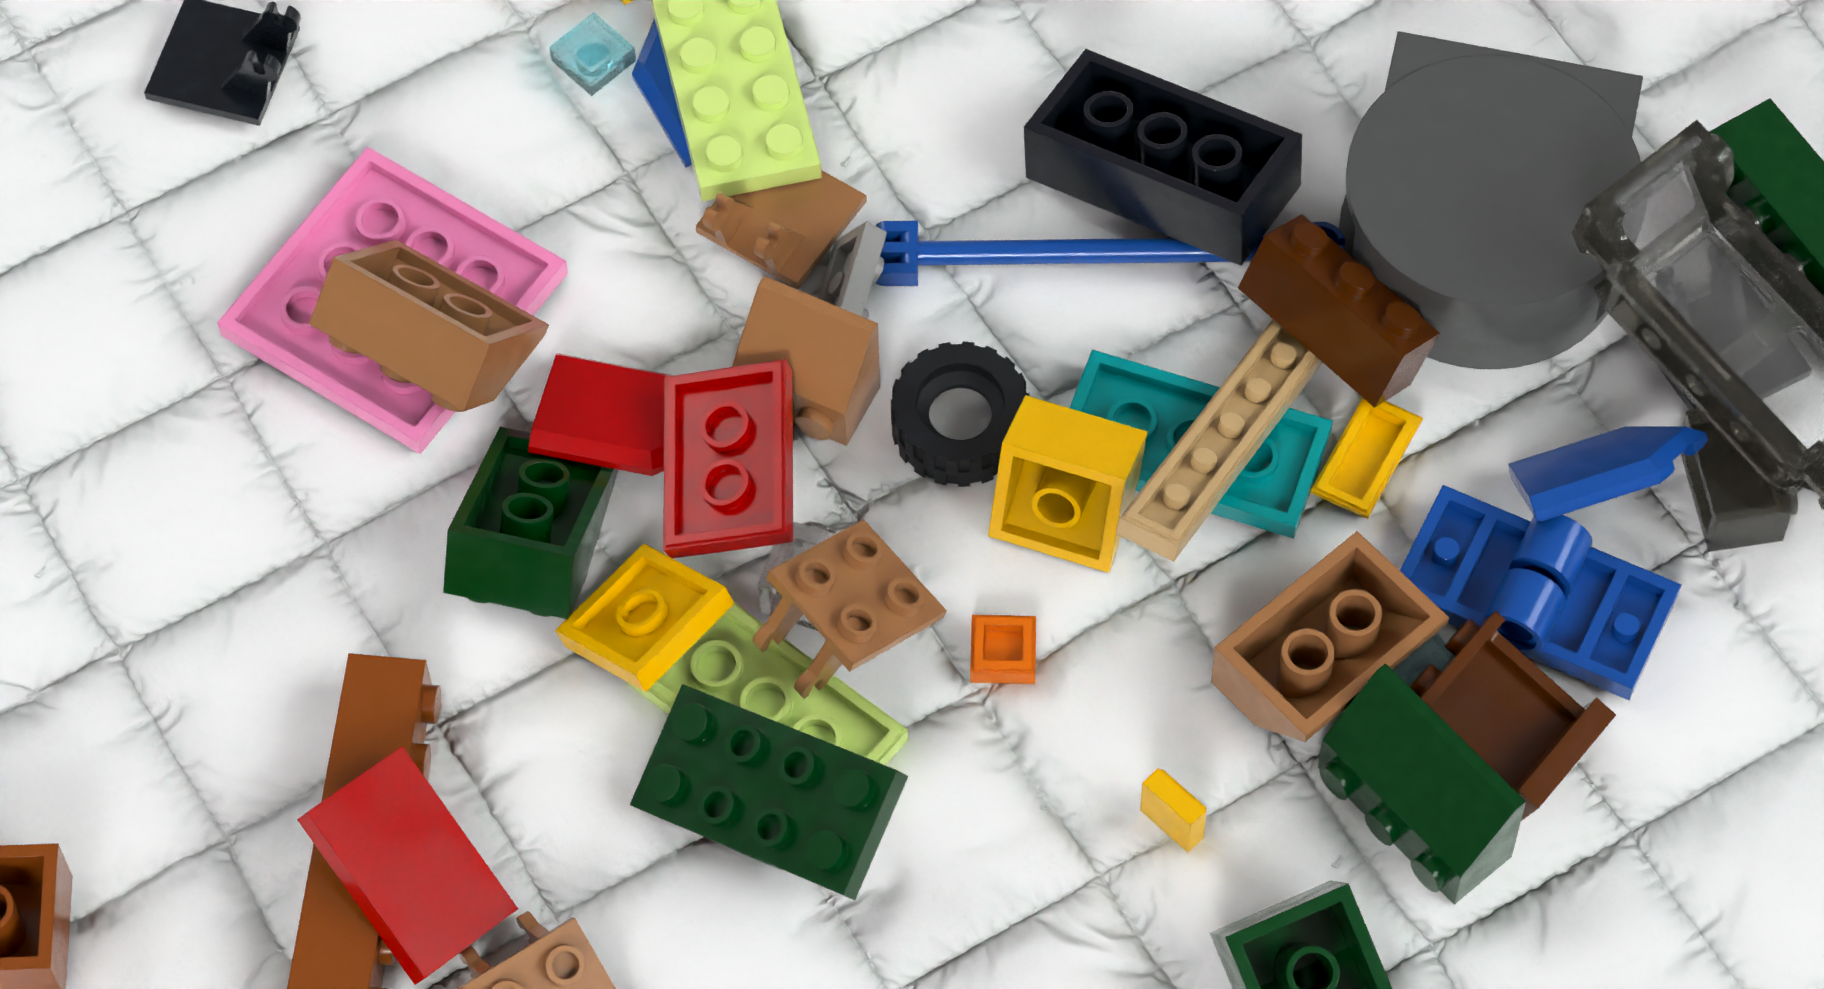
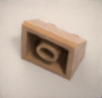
(829, 354)

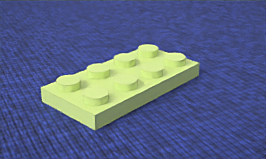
(736, 95)

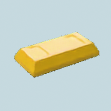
(1366, 456)

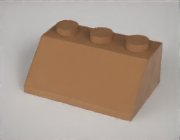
(425, 324)
(1323, 640)

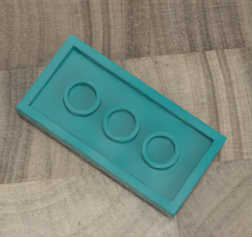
(1270, 487)

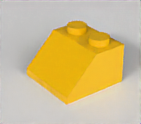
(1065, 482)

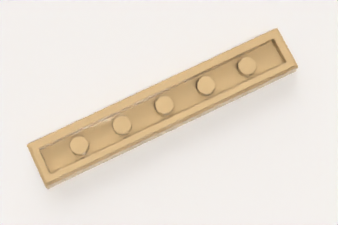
(1219, 443)

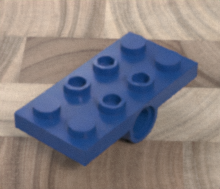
(1548, 582)

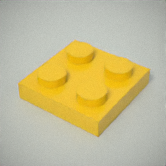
(645, 617)

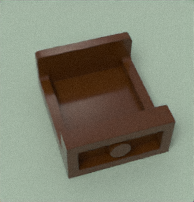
(1510, 710)

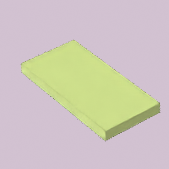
(736, 671)

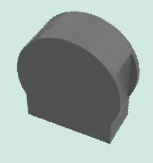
(1474, 189)

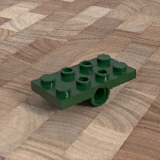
(769, 791)

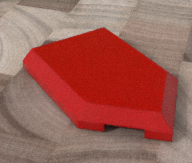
(601, 415)

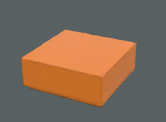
(1003, 649)

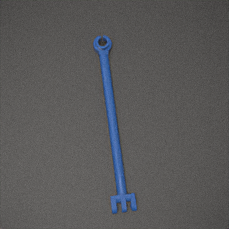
(905, 252)

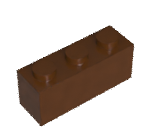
(1338, 310)

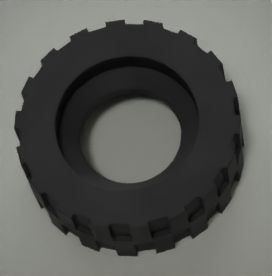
(946, 369)

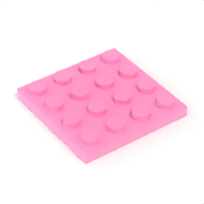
(366, 208)

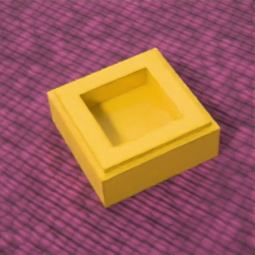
(1173, 809)

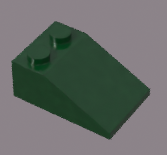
(526, 528)
(1303, 944)

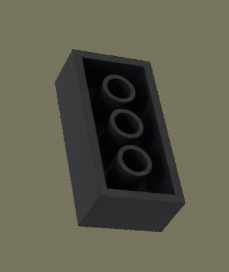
(1163, 156)

